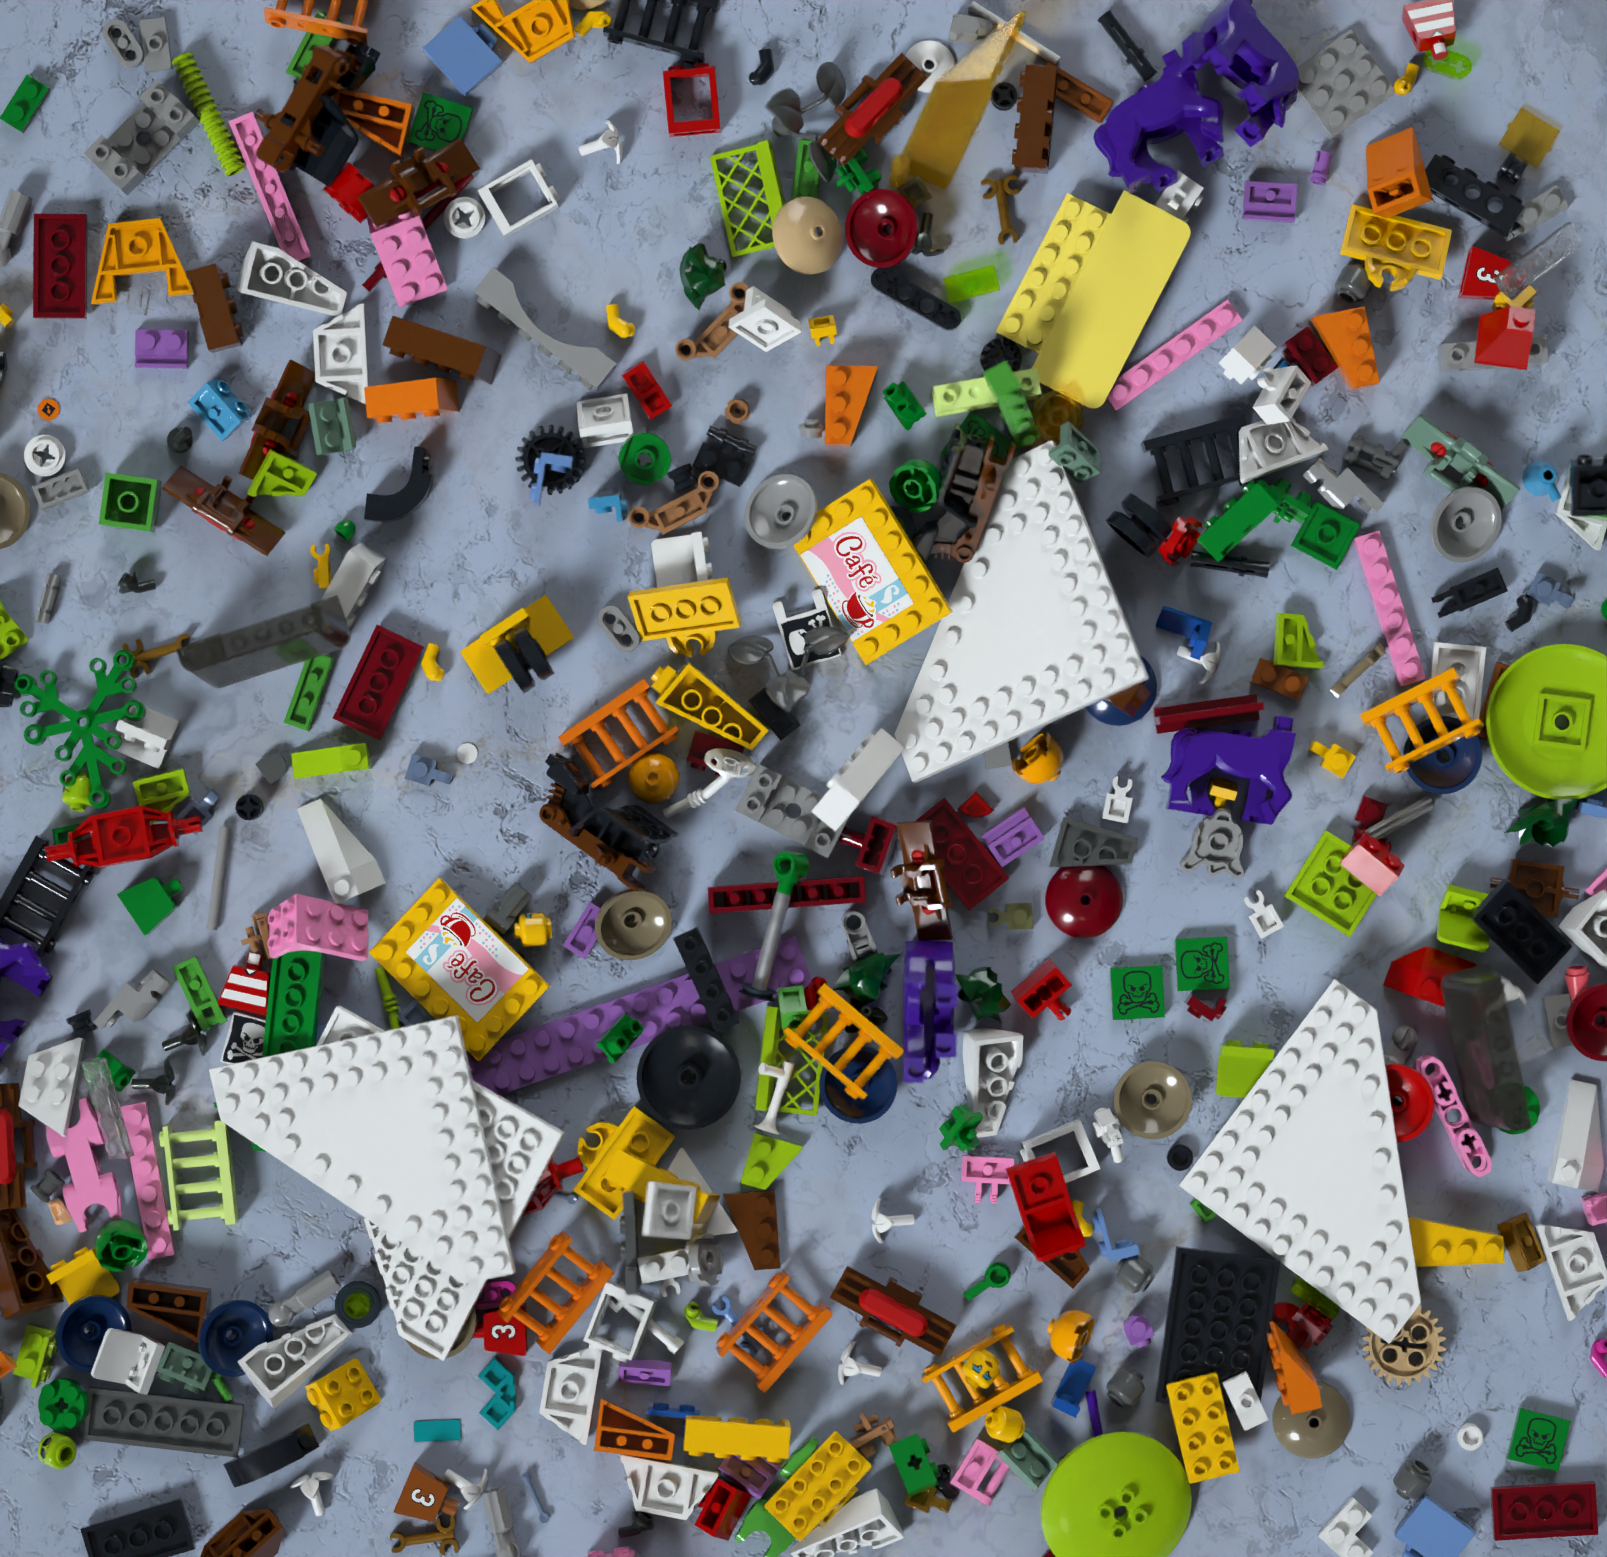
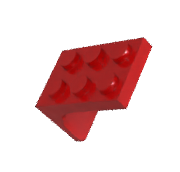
(1045, 1207)

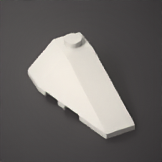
(281, 278)
(340, 855)
(1588, 927)
(989, 1071)
(1578, 1145)
(288, 1362)
(858, 1524)

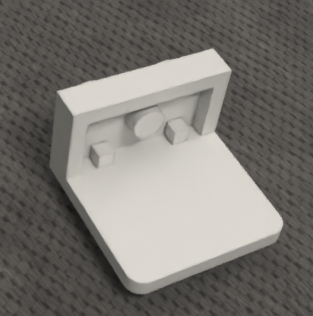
(681, 559)
(128, 1359)

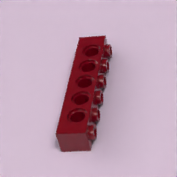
(805, 893)

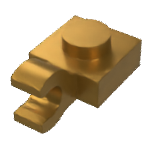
(925, 1500)

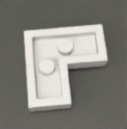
(1341, 1530)

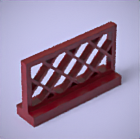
(1207, 713)

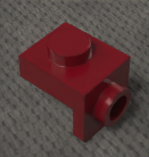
(1199, 1009)

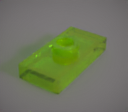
(971, 284)
(1314, 1297)

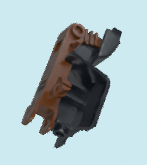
(311, 127)
(966, 496)
(612, 837)

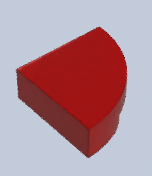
(975, 807)

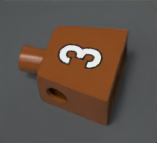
(425, 1496)

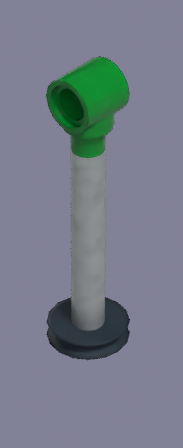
(787, 877)

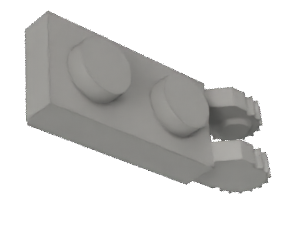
(1539, 211)

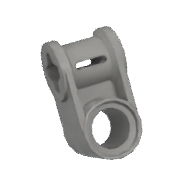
(858, 936)

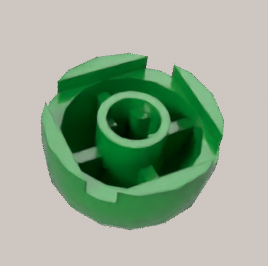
(916, 485)
(120, 1245)

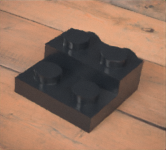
(1588, 486)

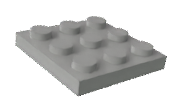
(1342, 83)

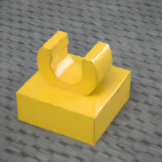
(822, 327)
(1222, 791)

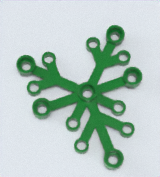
(89, 753)

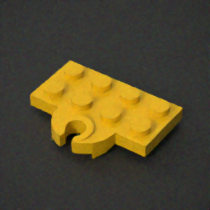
(1395, 246)
(685, 613)
(636, 1135)

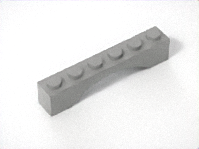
(587, 362)

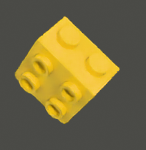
(83, 1277)
(343, 1394)

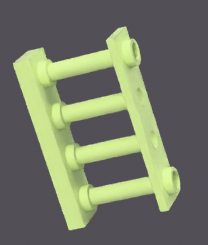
(976, 395)
(225, 1184)

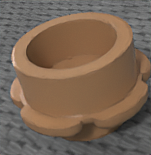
(737, 404)

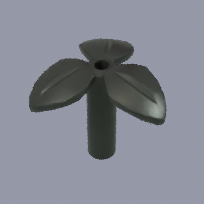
(924, 241)
(874, 1015)
(190, 1036)
(160, 1084)

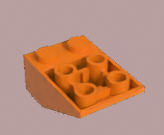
(1396, 174)
(1294, 1373)

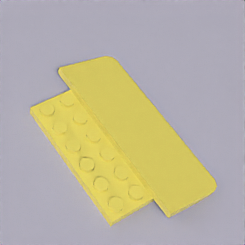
(1093, 292)

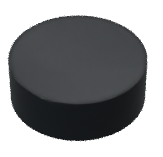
(1179, 1157)

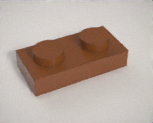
(1279, 679)

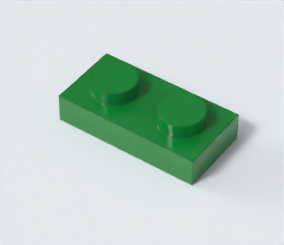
(24, 103)

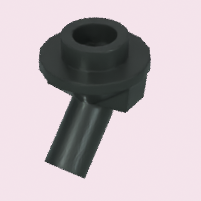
(180, 439)
(129, 583)
(641, 1522)

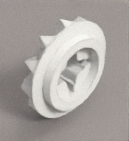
(467, 206)
(40, 444)

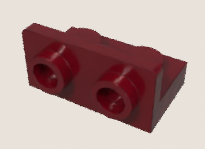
(1309, 356)
(702, 743)
(1312, 1322)

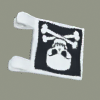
(795, 628)
(244, 1039)

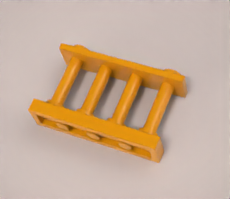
(1401, 705)
(866, 1034)
(981, 1403)

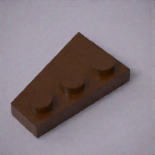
(757, 1225)
(1068, 1266)

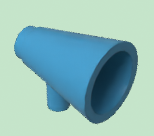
(1537, 484)

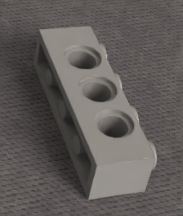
(1461, 356)

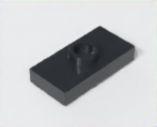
(776, 717)

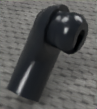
(765, 69)

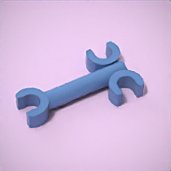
(751, 1343)

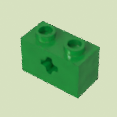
(914, 1480)

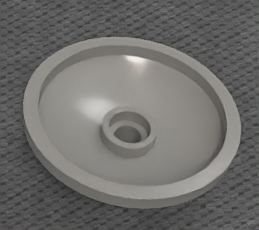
(772, 504)
(1475, 529)

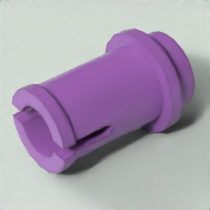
(1320, 168)

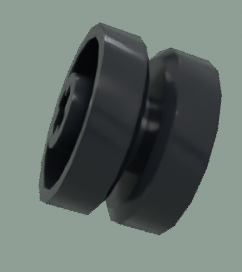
(1141, 522)
(521, 661)

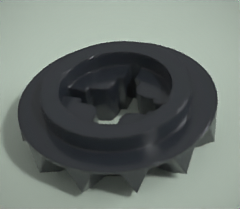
(994, 347)

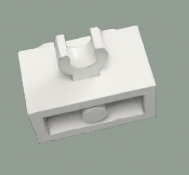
(1180, 197)
(1248, 356)
(1280, 393)
(664, 1266)

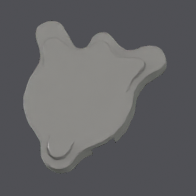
(1218, 844)

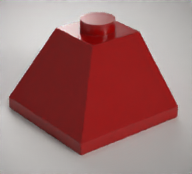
(1505, 337)

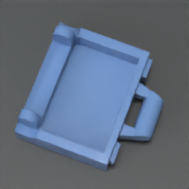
(463, 54)
(1433, 1531)

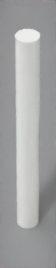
(1022, 38)

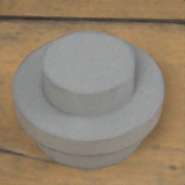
(811, 428)

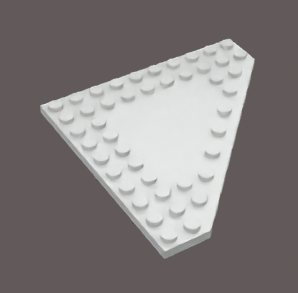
(1027, 629)
(386, 1131)
(1317, 1166)
(424, 1298)

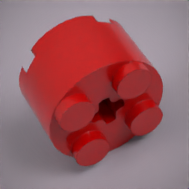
(347, 188)

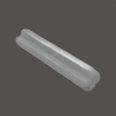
(1400, 818)

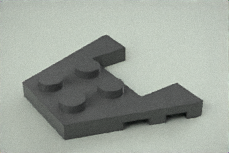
(629, 1248)

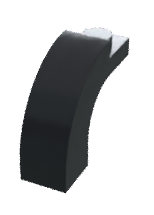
(406, 501)
(271, 1457)

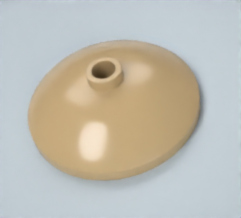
(796, 237)

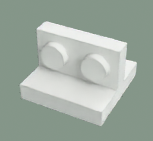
(764, 321)
(604, 420)
(148, 738)
(669, 1210)

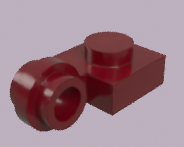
(1369, 813)

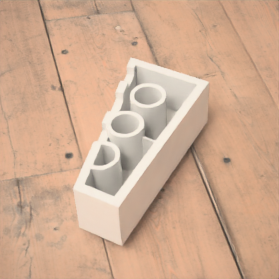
(354, 578)
(857, 778)

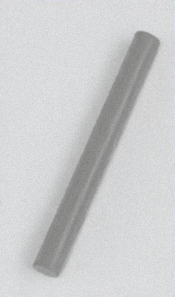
(218, 877)

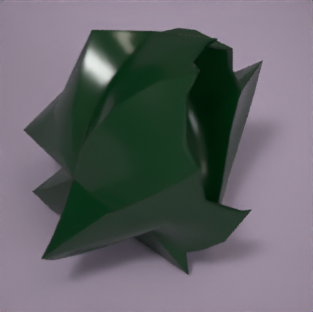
(700, 274)
(1544, 822)
(866, 977)
(983, 993)

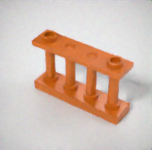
(352, 33)
(596, 724)
(566, 1314)
(782, 1355)

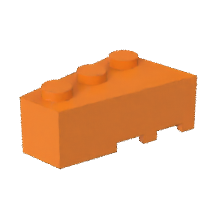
(411, 399)
(844, 401)

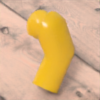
(593, 19)
(1406, 83)
(617, 324)
(430, 665)
(1086, 1228)

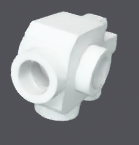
(1108, 1127)

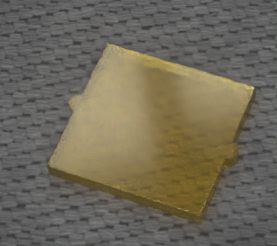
(1529, 137)

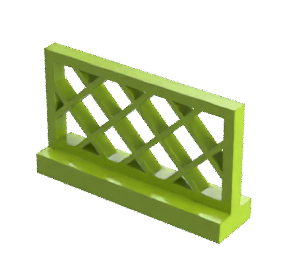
(771, 187)
(769, 1056)

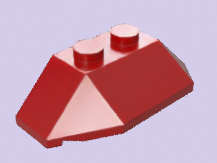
(1422, 972)

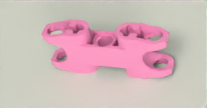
(1463, 1125)
(88, 1183)

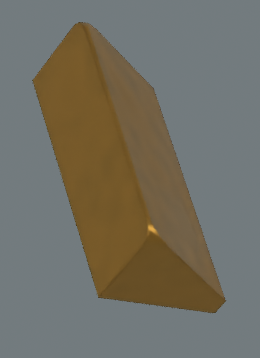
(1521, 1242)

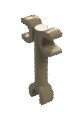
(1369, 660)

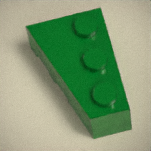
(1239, 518)

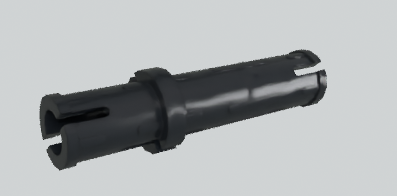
(1108, 21)
(1230, 564)

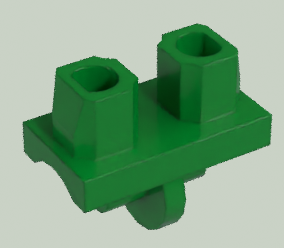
(854, 176)
(904, 404)
(1291, 507)
(620, 1037)
(962, 1132)

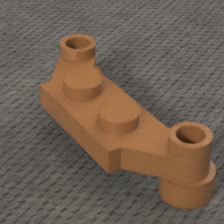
(718, 334)
(679, 510)

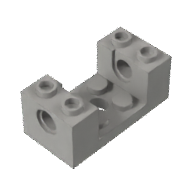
(122, 156)
(767, 801)

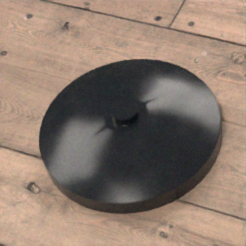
(688, 1077)

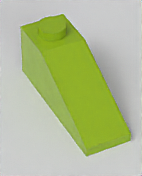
(331, 760)

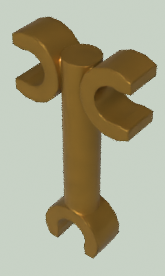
(1001, 188)
(142, 657)
(445, 1534)

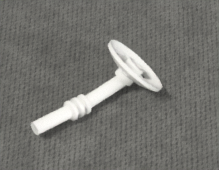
(726, 767)

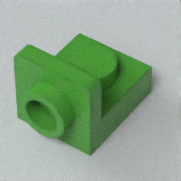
(792, 1006)

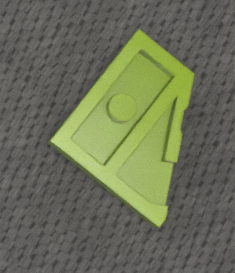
(281, 477)
(1294, 643)
(162, 790)
(767, 1160)

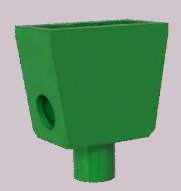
(151, 902)

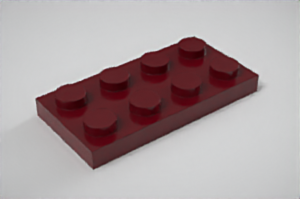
(60, 266)
(378, 682)
(968, 865)
(1544, 1510)

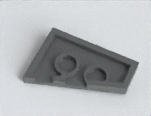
(1091, 846)

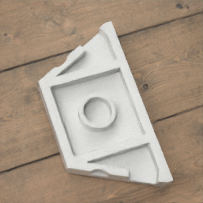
(342, 354)
(1274, 447)
(1587, 528)
(52, 1083)
(719, 1221)
(1574, 1264)
(571, 1391)
(666, 1486)

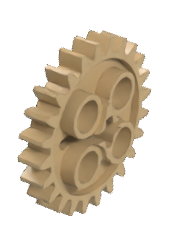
(1399, 1366)

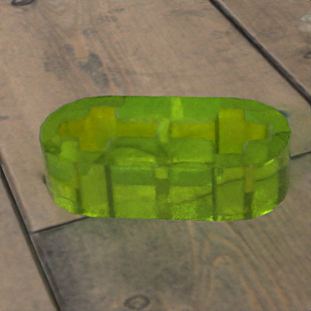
(1446, 69)

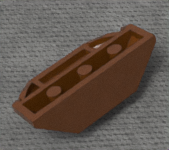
(247, 1535)

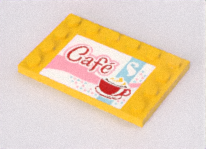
(871, 572)
(459, 968)

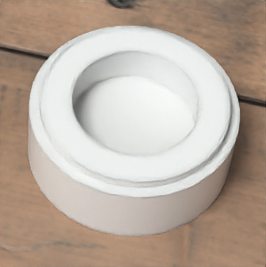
(1470, 1436)

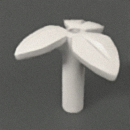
(608, 139)
(1208, 660)
(1512, 992)
(883, 1223)
(850, 1367)
(310, 1489)
(470, 1491)

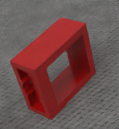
(696, 127)

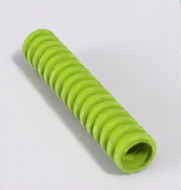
(208, 113)

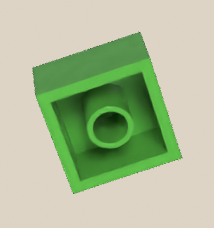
(130, 502)

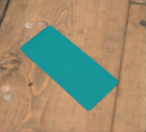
(437, 1430)

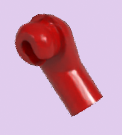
(810, 994)

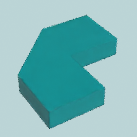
(502, 1382)

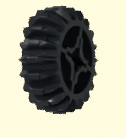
(564, 441)

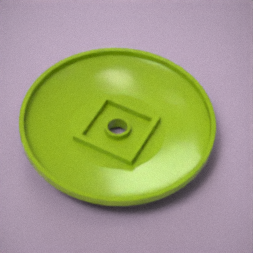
(1523, 715)
(1109, 1474)

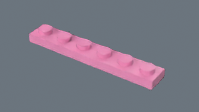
(270, 189)
(1173, 354)
(1389, 608)
(148, 1181)

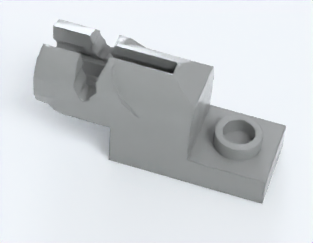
(1341, 488)
(135, 1001)

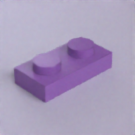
(583, 934)
(645, 1372)

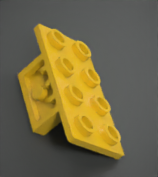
(541, 622)
(1202, 1427)
(819, 1487)

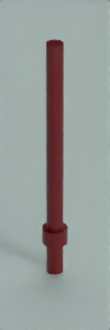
(429, 218)

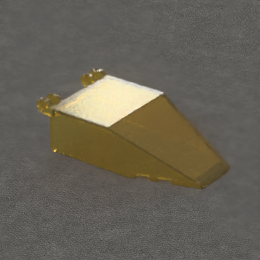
(954, 111)

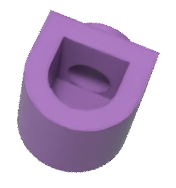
(1138, 1330)

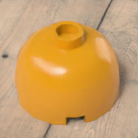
(1040, 761)
(654, 777)
(1070, 1333)

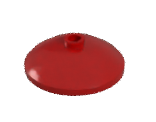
(1416, 1097)

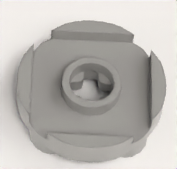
(704, 1260)

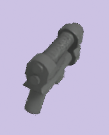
(1382, 462)

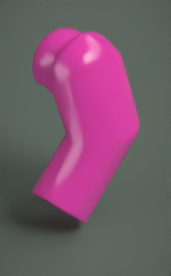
(1598, 1356)

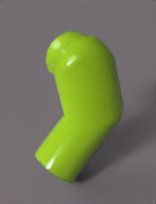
(697, 1319)

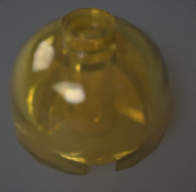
(1054, 410)

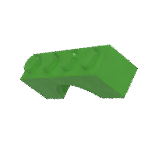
(1012, 404)

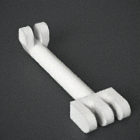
(672, 1344)

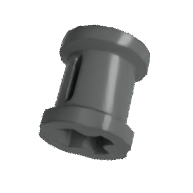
(47, 1185)

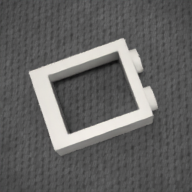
(539, 174)
(1083, 1142)
(599, 1344)

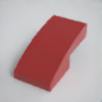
(646, 390)

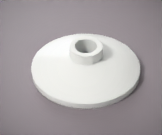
(933, 52)

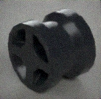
(1006, 92)
(1512, 168)
(682, 477)
(245, 807)
(81, 1023)

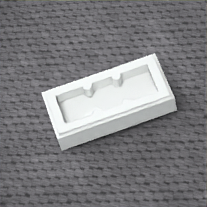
(1245, 1401)

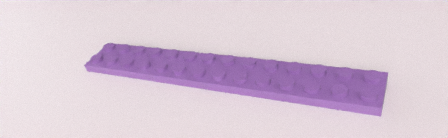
(573, 1039)

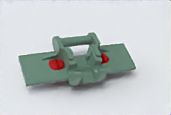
(1446, 449)

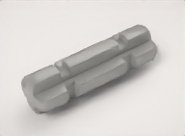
(48, 598)

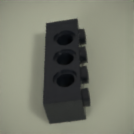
(1501, 222)
(706, 979)

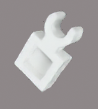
(1116, 805)
(1264, 917)

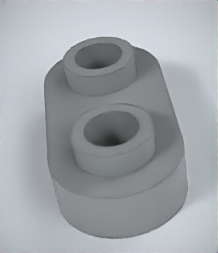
(124, 44)
(618, 629)

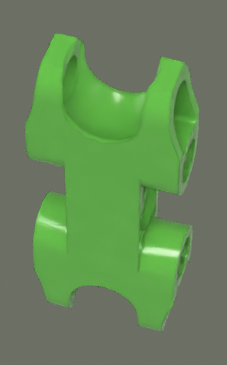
(760, 1519)

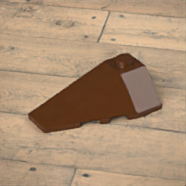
(22, 1271)

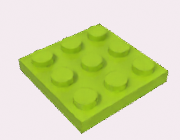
(1329, 888)

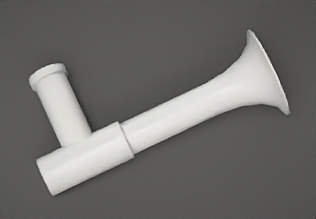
(783, 1075)

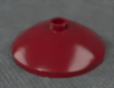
(867, 228)
(1068, 912)
(1581, 1022)

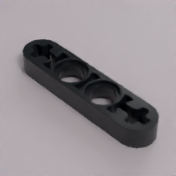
(913, 302)

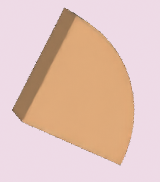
(59, 1211)

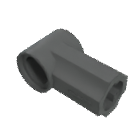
(504, 913)

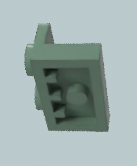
(332, 426)
(1076, 454)
(184, 1366)
(1028, 1459)

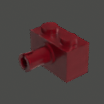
(874, 846)

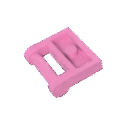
(974, 1468)

